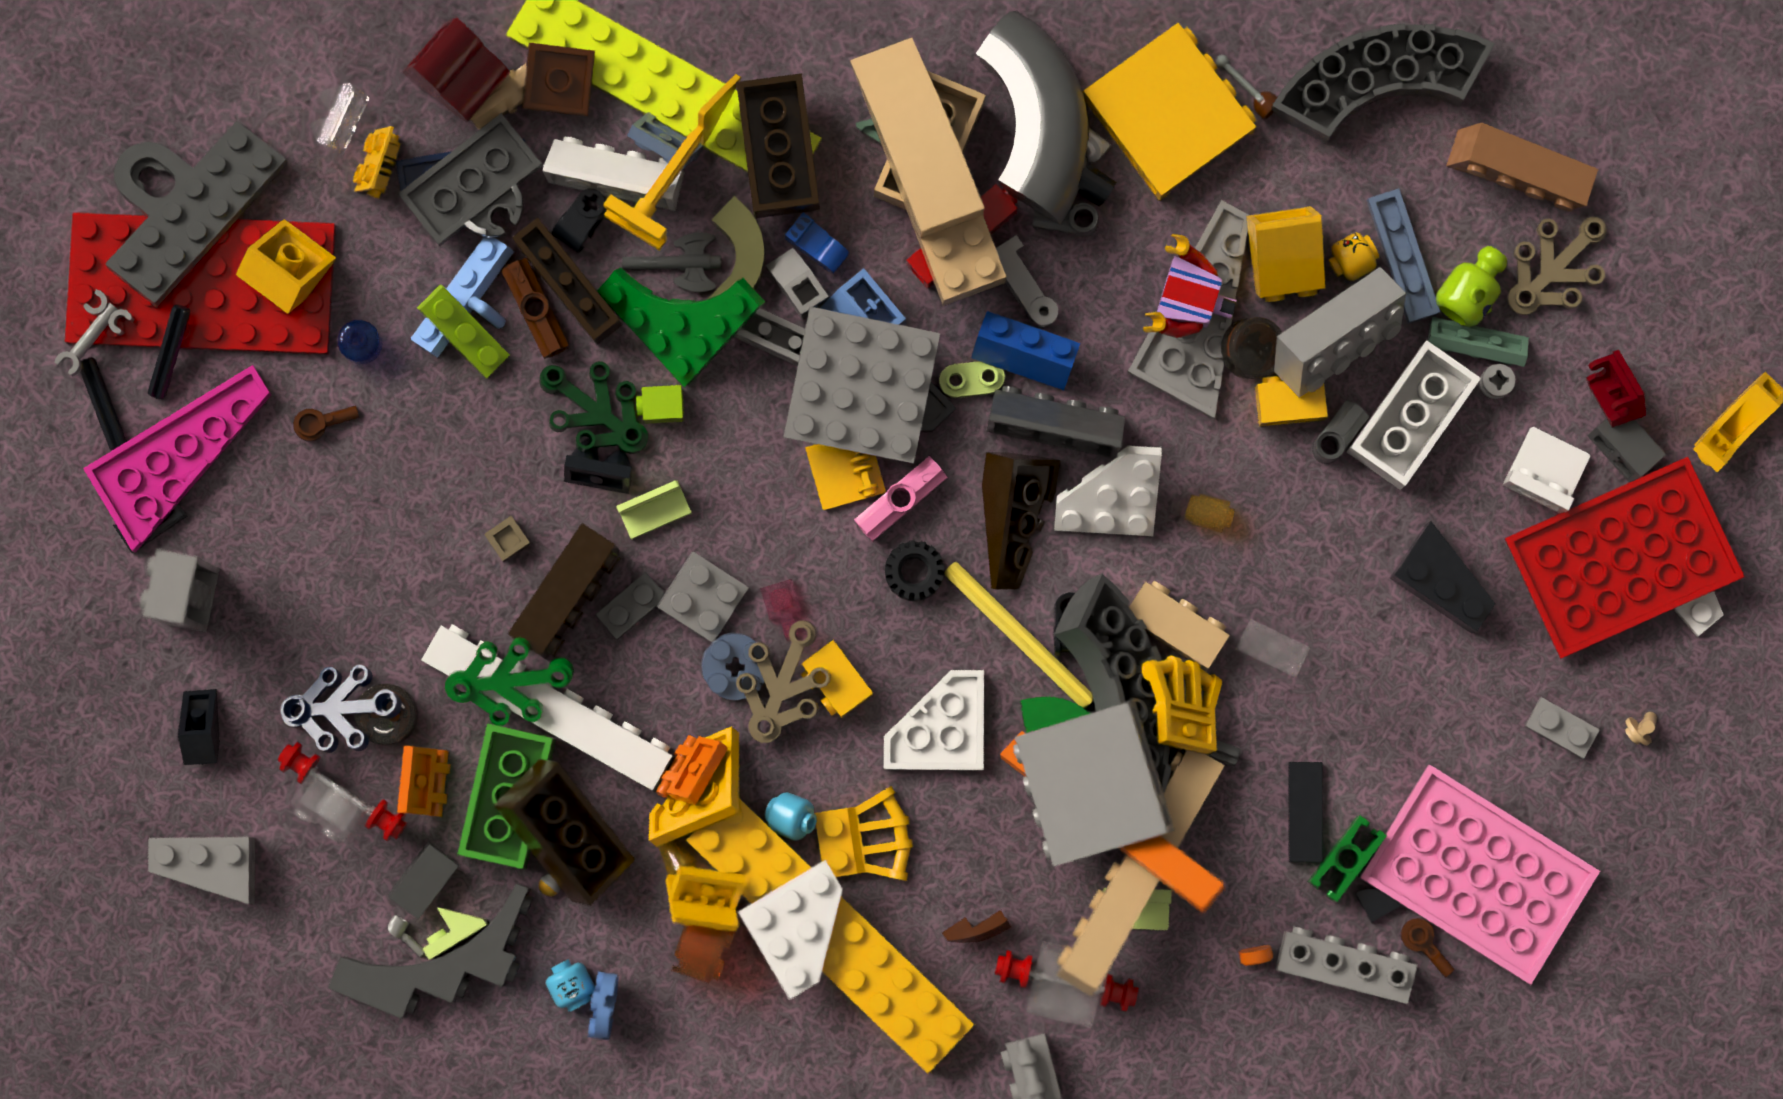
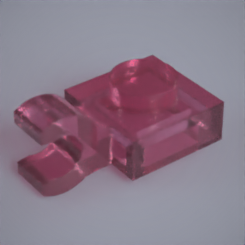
(781, 603)

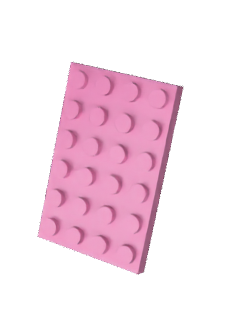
(1479, 874)

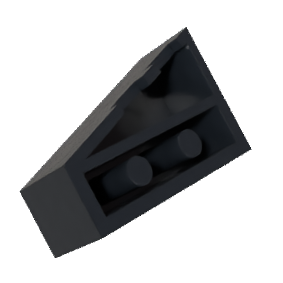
(1443, 580)

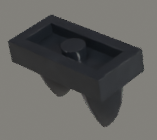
(587, 470)

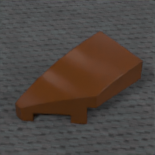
(964, 933)

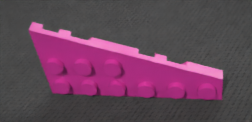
(160, 465)

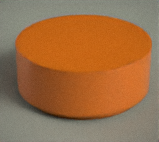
(1256, 955)

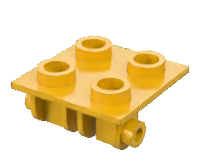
(377, 146)
(844, 475)

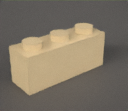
(1178, 624)

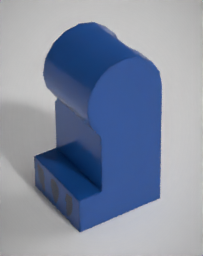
(816, 243)

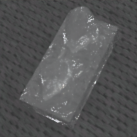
(345, 109)

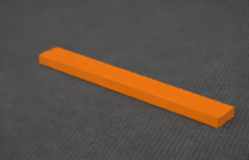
(1159, 859)

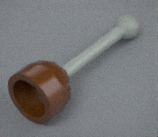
(1262, 102)

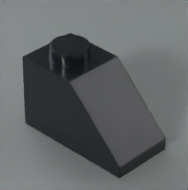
(199, 727)

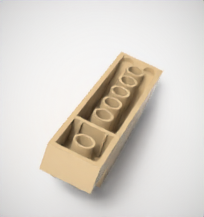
(929, 171)

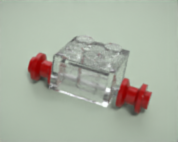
(333, 805)
(1057, 998)

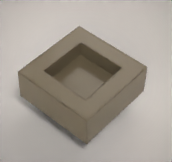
(507, 538)

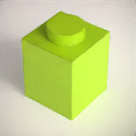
(661, 404)

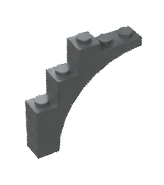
(485, 956)

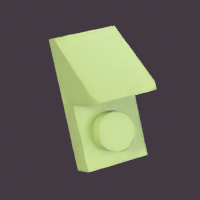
(461, 928)

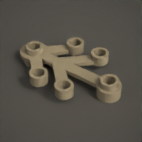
(1553, 269)
(780, 687)

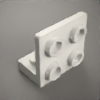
(1547, 470)

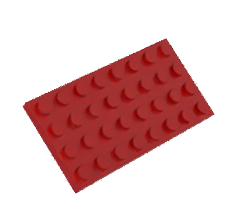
(222, 306)

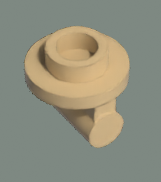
(1638, 732)

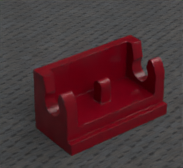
(1616, 389)

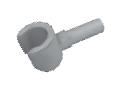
(397, 928)

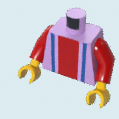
(1189, 294)

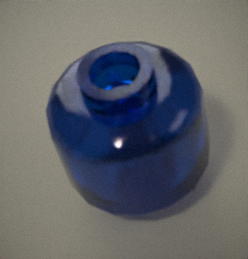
(367, 350)

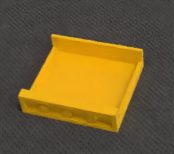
(1169, 110)

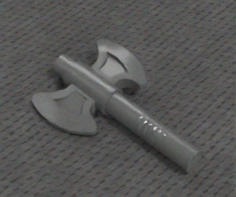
(692, 262)

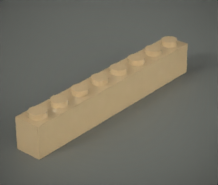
(1131, 884)

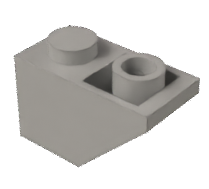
(797, 282)

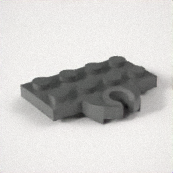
(474, 184)

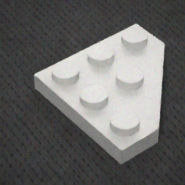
(1114, 496)
(942, 728)
(796, 926)

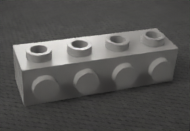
(1346, 967)

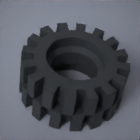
(920, 551)

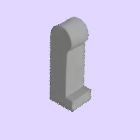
(1023, 286)

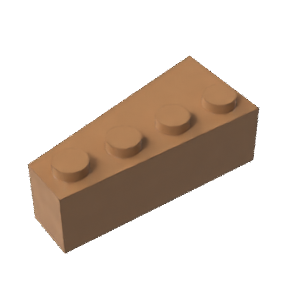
(1522, 166)

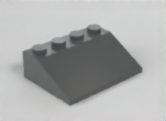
(1056, 423)

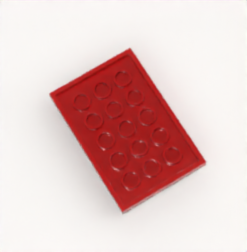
(1624, 557)

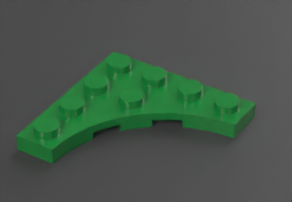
(679, 331)

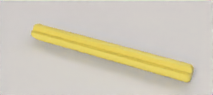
(1019, 635)

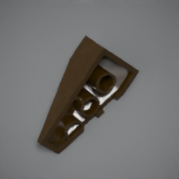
(1012, 500)

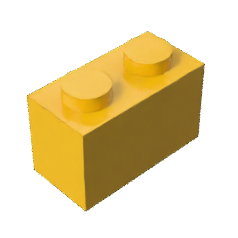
(1280, 405)
(846, 685)

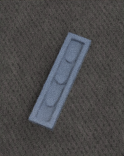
(1403, 254)

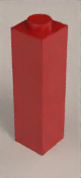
(998, 209)

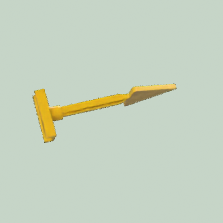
(637, 219)

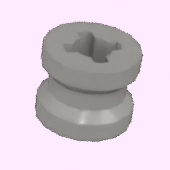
(1491, 382)

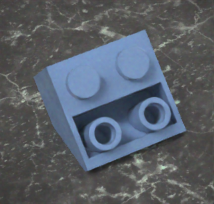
(864, 299)

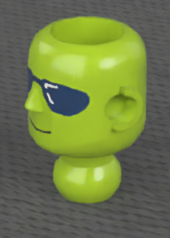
(1472, 288)

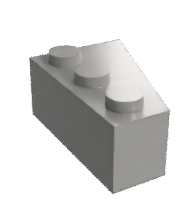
(207, 863)

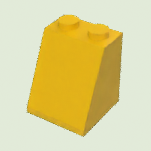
(1287, 253)

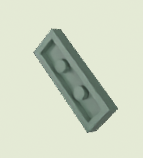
(1478, 342)

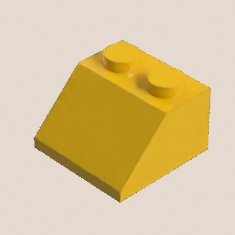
(285, 265)

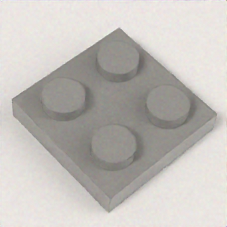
(702, 597)

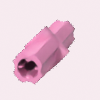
(917, 484)

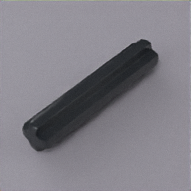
(169, 351)
(102, 403)

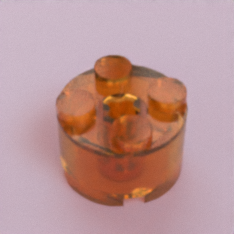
(700, 952)

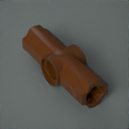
(526, 290)

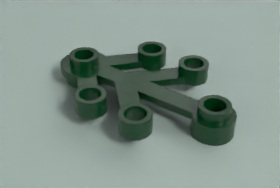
(597, 411)

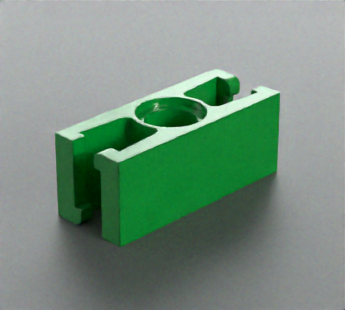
(1361, 858)

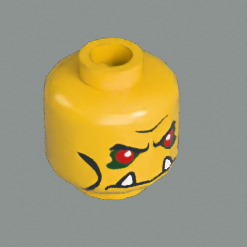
(1353, 256)

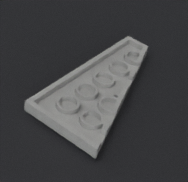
(1193, 364)

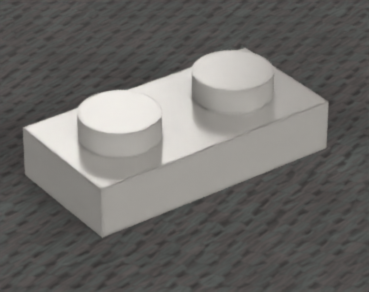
(1562, 728)

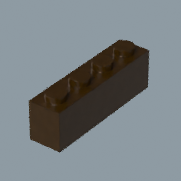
(567, 281)

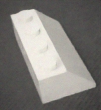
(608, 172)

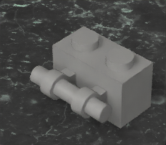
(1031, 1068)

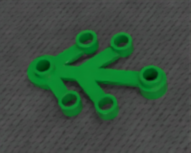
(504, 682)

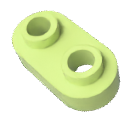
(972, 379)

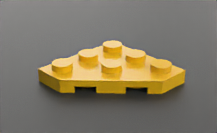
(717, 802)

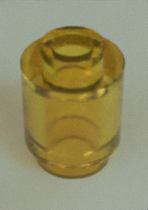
(1209, 512)

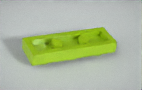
(463, 331)

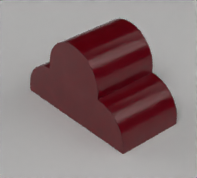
(457, 69)

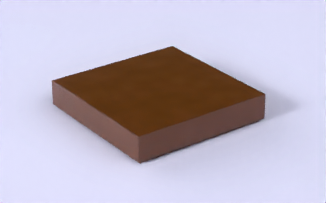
(558, 79)

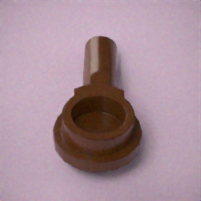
(311, 423)
(1419, 936)

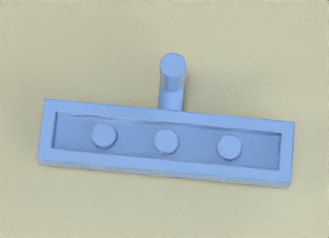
(467, 289)

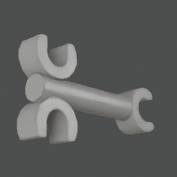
(106, 315)

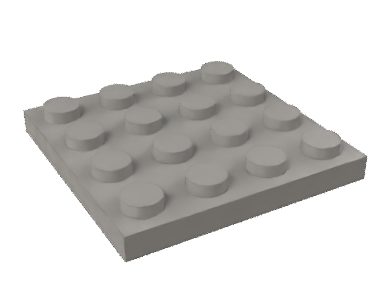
(861, 385)

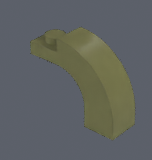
(744, 233)

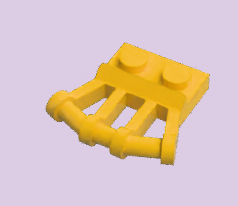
(1182, 723)
(842, 841)

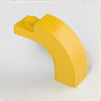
(1739, 421)

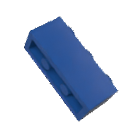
(1025, 350)

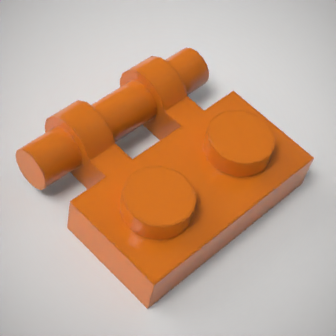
(691, 769)
(423, 781)

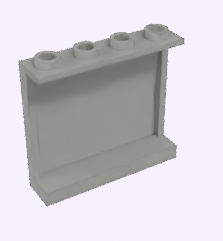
(1093, 783)

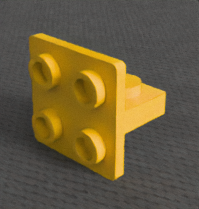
(704, 897)

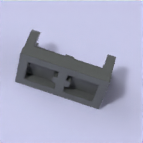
(1627, 448)
(423, 880)

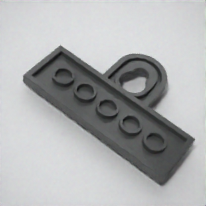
(195, 212)

